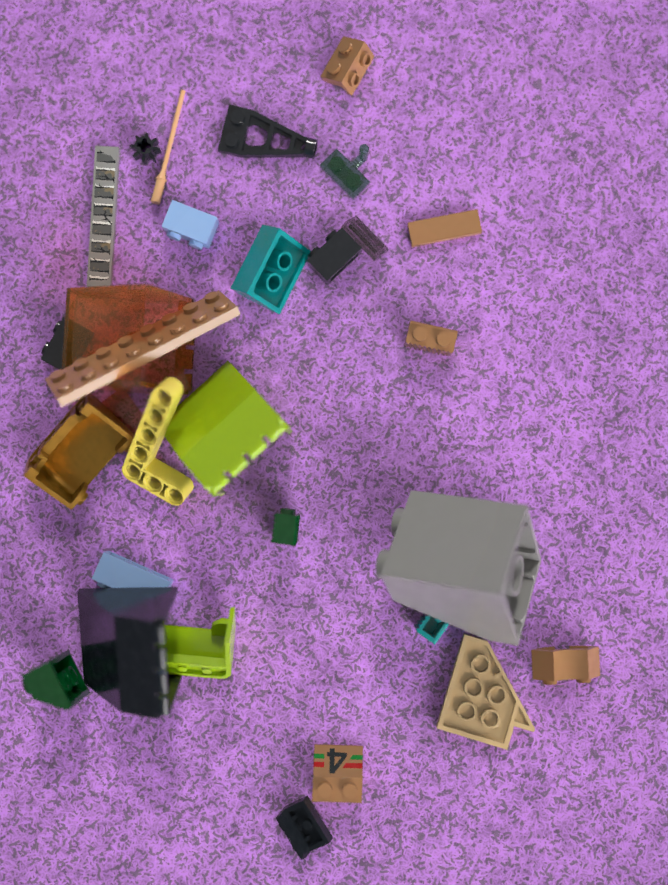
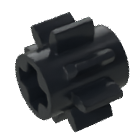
(150, 153)

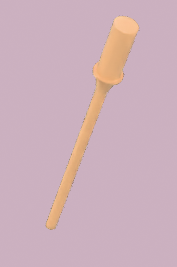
(161, 178)

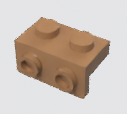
(348, 64)

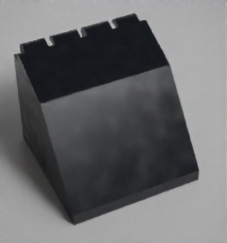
(120, 648)

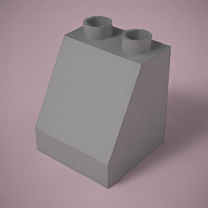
(463, 562)

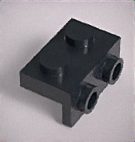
(303, 827)

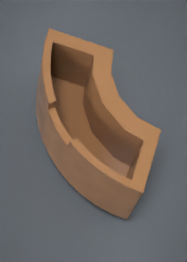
(565, 664)

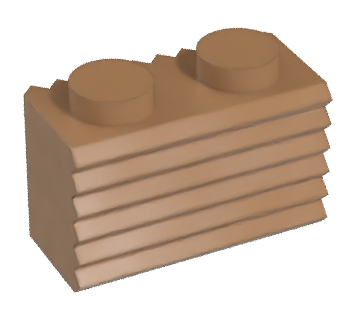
(430, 338)

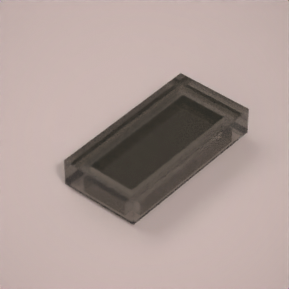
(365, 238)

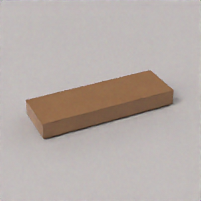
(444, 228)

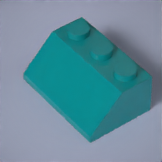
(271, 268)

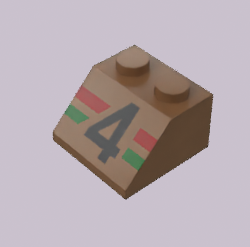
(337, 773)

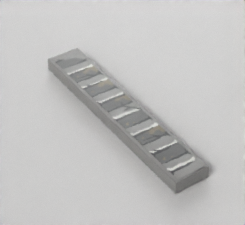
(103, 216)

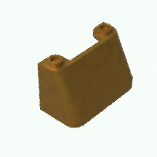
(77, 451)

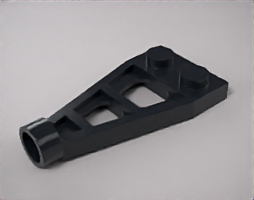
(236, 130)

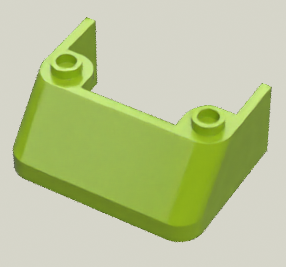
(201, 650)

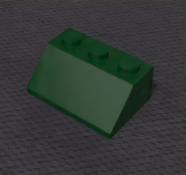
(56, 682)

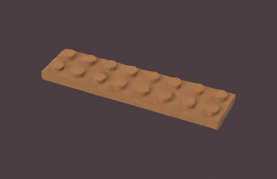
(141, 347)

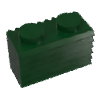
(286, 527)

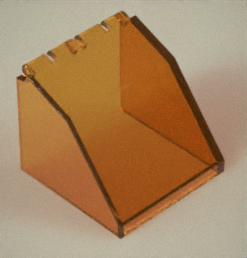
(106, 313)

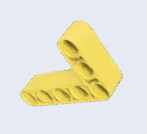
(140, 463)

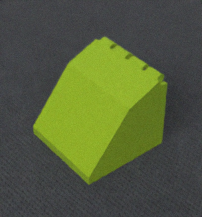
(220, 426)

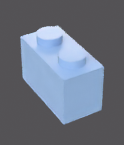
(190, 225)

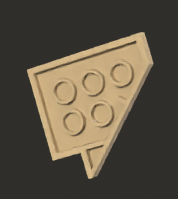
(481, 698)

